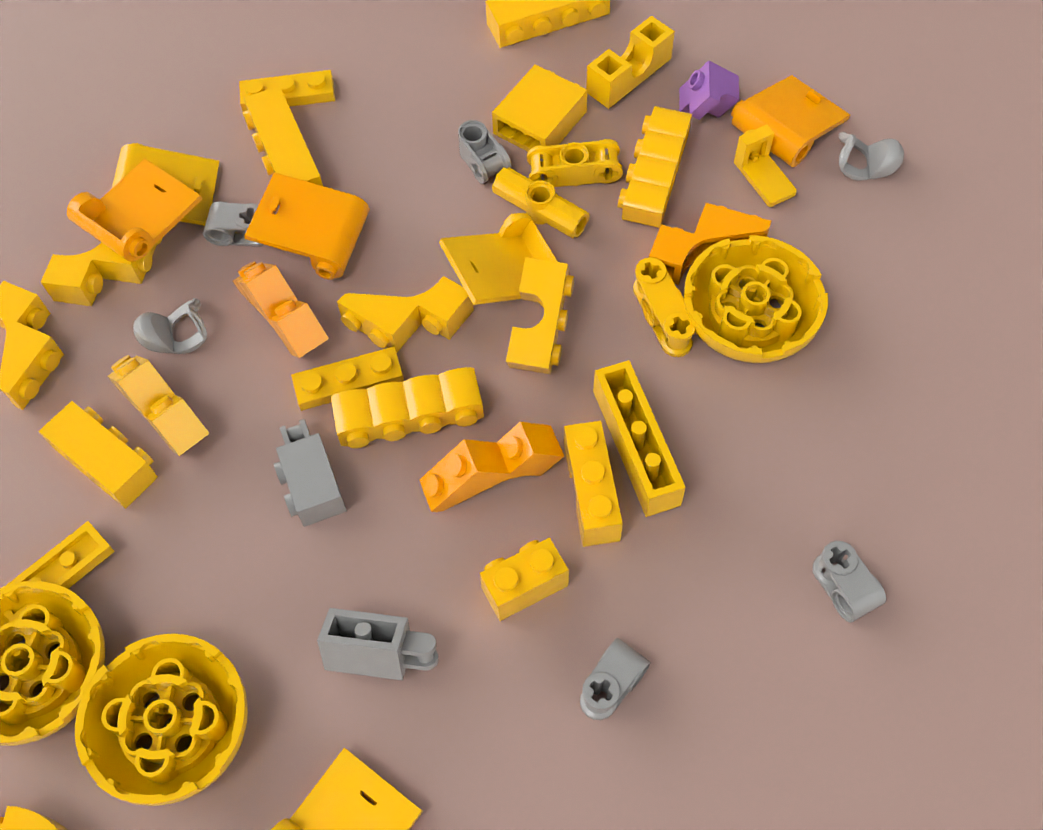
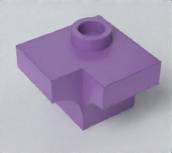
(709, 91)

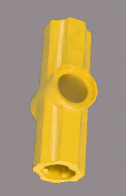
(540, 202)

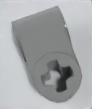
(481, 150)
(228, 224)
(848, 582)
(615, 675)

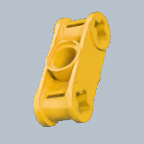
(576, 163)
(663, 307)

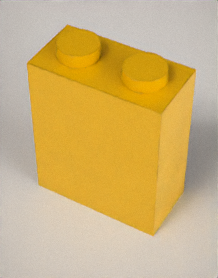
(539, 110)

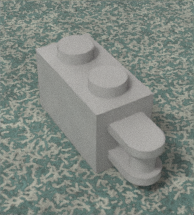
(309, 476)
(374, 645)

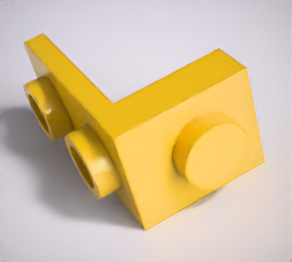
(759, 168)

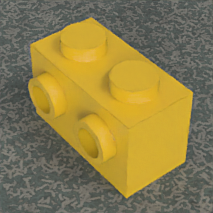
(524, 578)

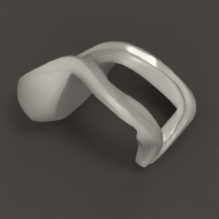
(882, 157)
(156, 334)

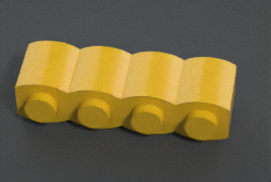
(656, 166)
(406, 407)

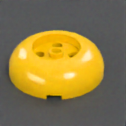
(765, 272)
(56, 620)
(115, 717)

